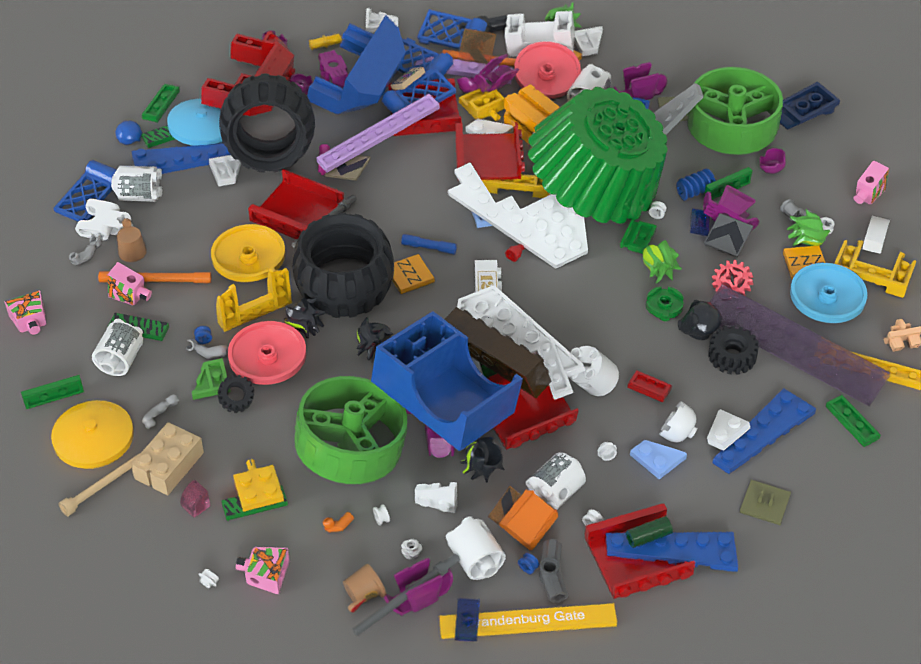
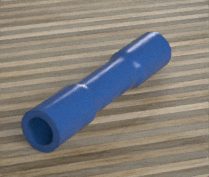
(441, 246)

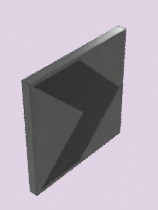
(728, 235)

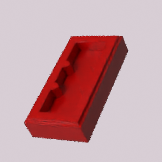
(649, 386)

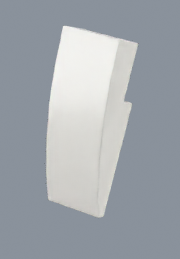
(876, 234)

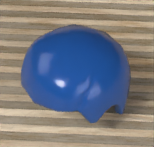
(128, 132)

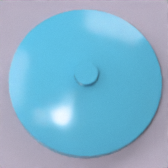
(195, 123)
(828, 292)

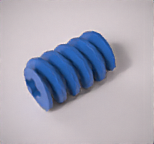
(694, 184)

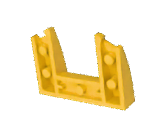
(526, 183)
(895, 280)
(232, 315)

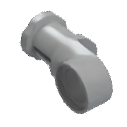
(791, 209)

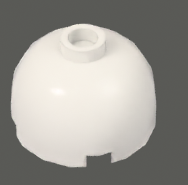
(679, 424)

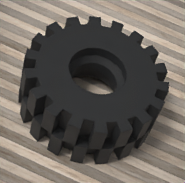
(737, 340)

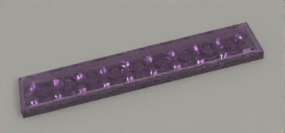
(801, 346)

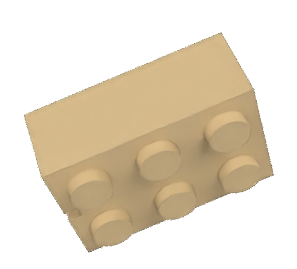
(167, 458)

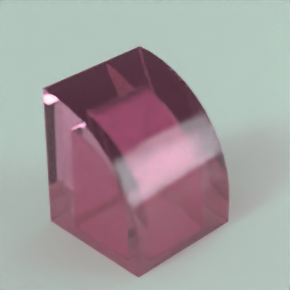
(195, 499)

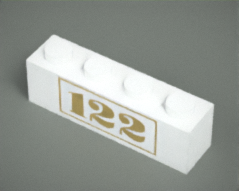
(487, 274)

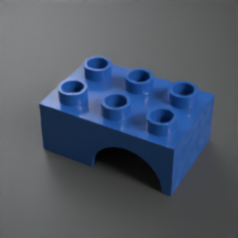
(437, 381)

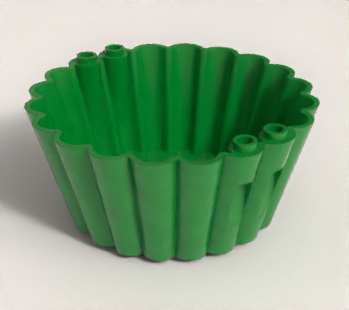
(600, 155)

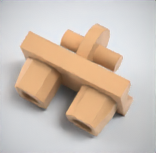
(902, 332)

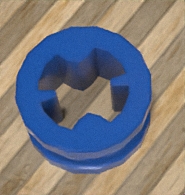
(203, 334)
(528, 563)

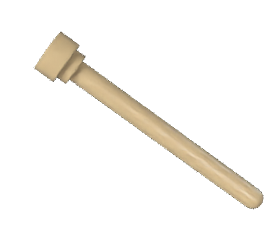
(69, 505)

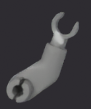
(86, 255)
(209, 353)
(158, 409)

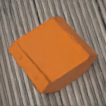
(529, 519)

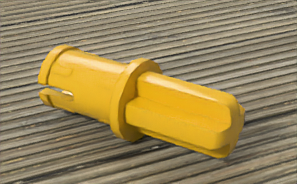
(325, 41)

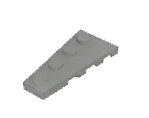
(678, 107)

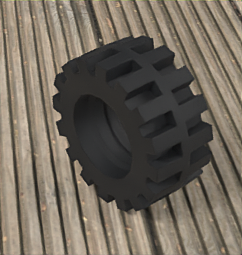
(239, 382)

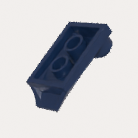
(807, 105)

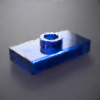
(699, 222)
(467, 619)

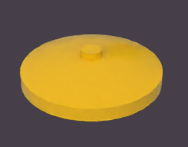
(247, 252)
(92, 434)

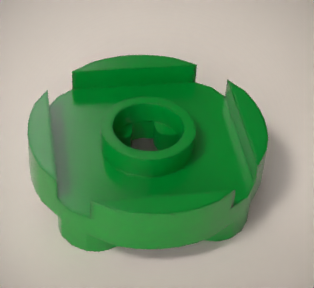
(664, 311)

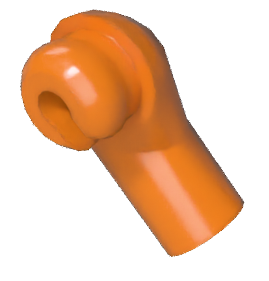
(339, 525)

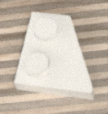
(373, 20)
(588, 40)
(488, 127)
(225, 169)
(726, 430)
(437, 497)

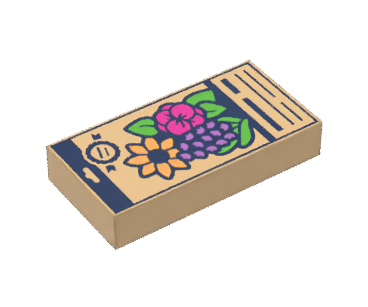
(408, 78)

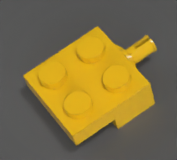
(483, 104)
(257, 486)

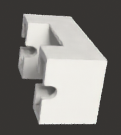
(522, 34)

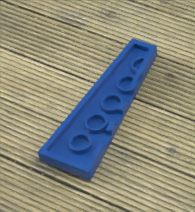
(178, 157)
(770, 423)
(704, 548)

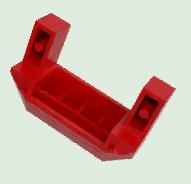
(268, 53)

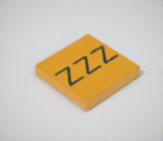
(800, 257)
(411, 274)

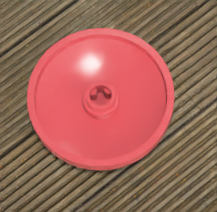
(548, 68)
(267, 352)

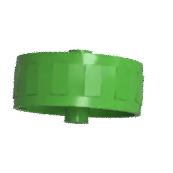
(735, 96)
(357, 455)

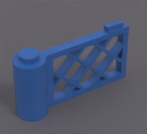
(473, 24)
(441, 62)
(396, 100)
(101, 176)

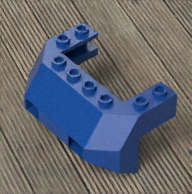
(371, 74)

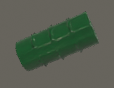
(649, 532)

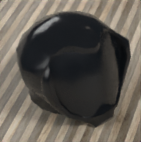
(700, 320)

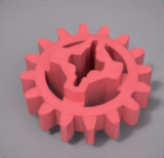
(743, 277)

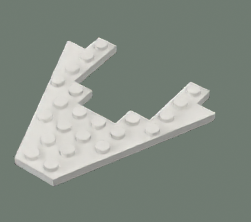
(542, 227)
(510, 320)

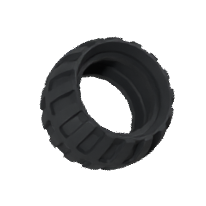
(267, 154)
(341, 238)

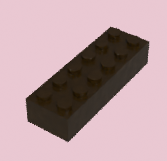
(501, 353)

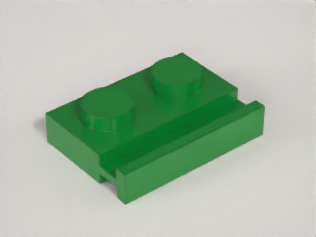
(638, 236)

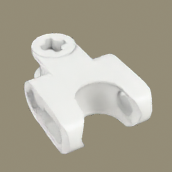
(106, 220)

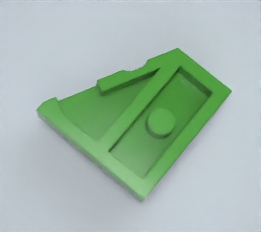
(209, 379)

